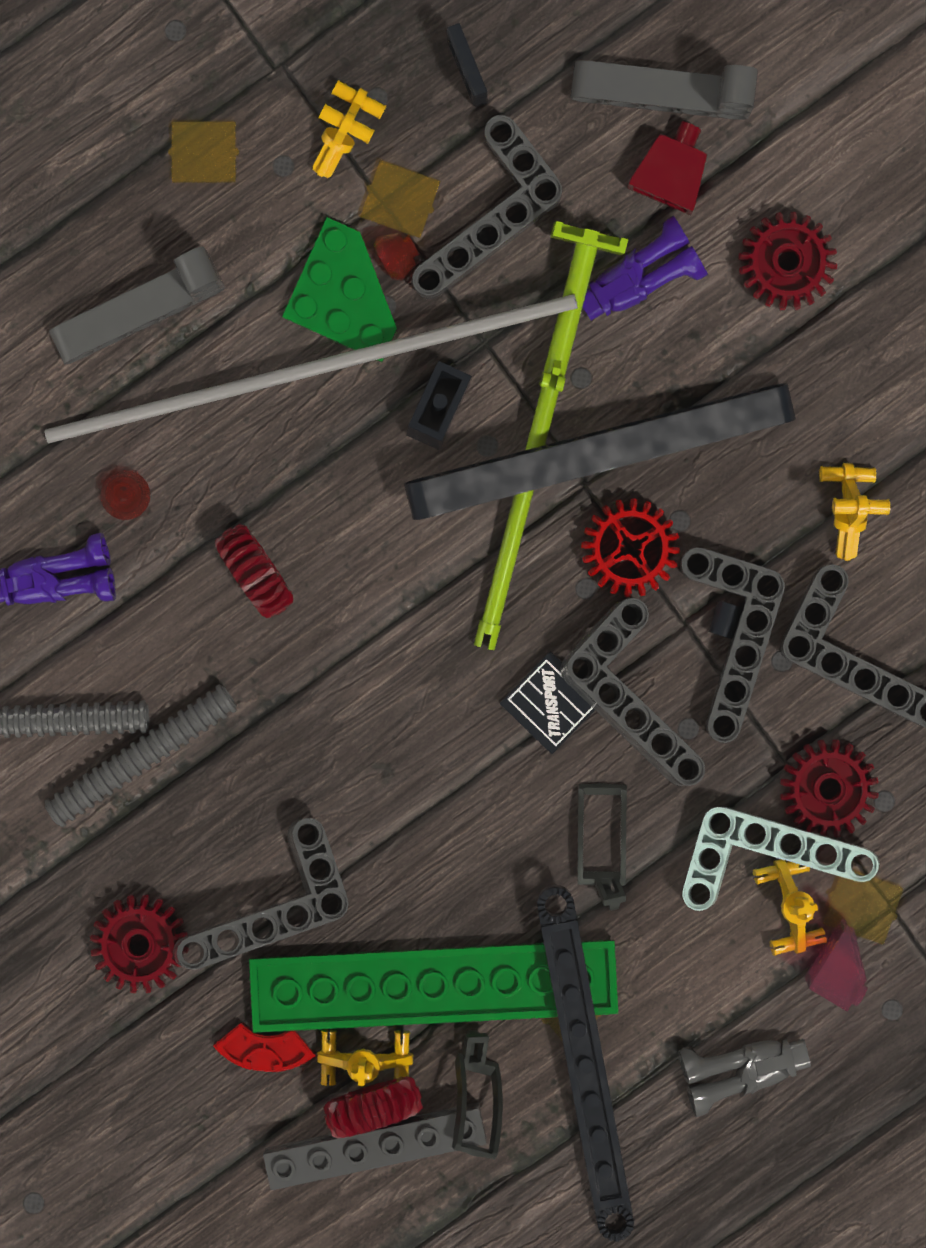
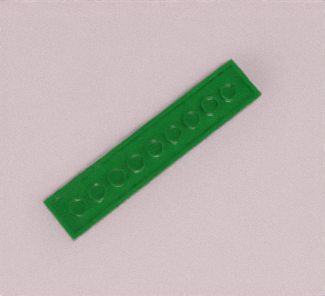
(418, 986)

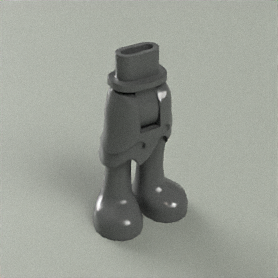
(758, 1067)

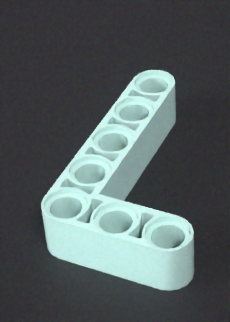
(770, 846)

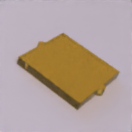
(203, 152)
(400, 199)
(867, 906)

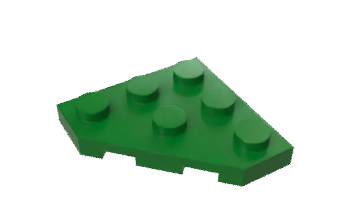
(341, 292)

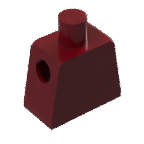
(672, 170)

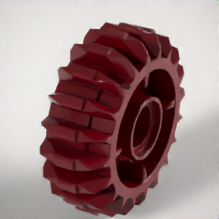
(803, 245)
(254, 571)
(850, 795)
(118, 951)
(373, 1107)

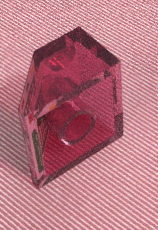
(839, 969)

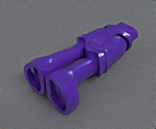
(624, 282)
(35, 578)

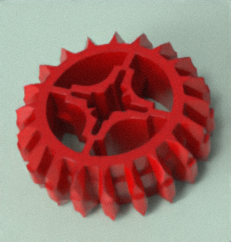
(656, 531)

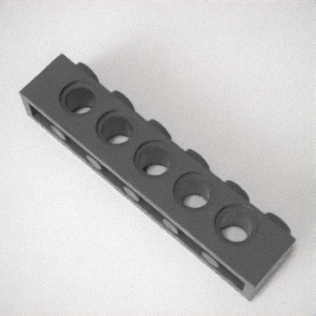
(396, 1143)

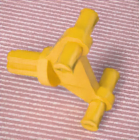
(337, 140)
(853, 508)
(796, 907)
(363, 1064)

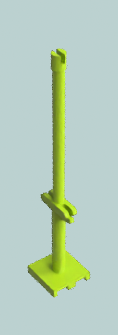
(551, 382)

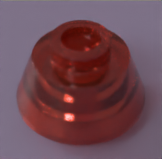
(396, 254)
(136, 494)

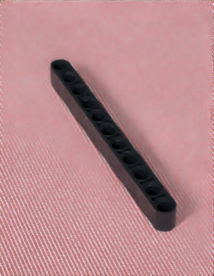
(599, 451)

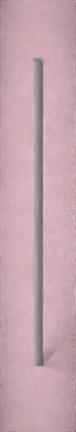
(311, 368)

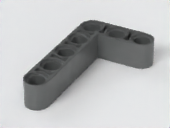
(667, 90)
(496, 218)
(139, 308)
(743, 635)
(849, 664)
(624, 698)
(276, 914)

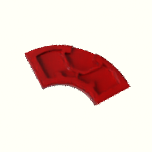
(264, 1051)

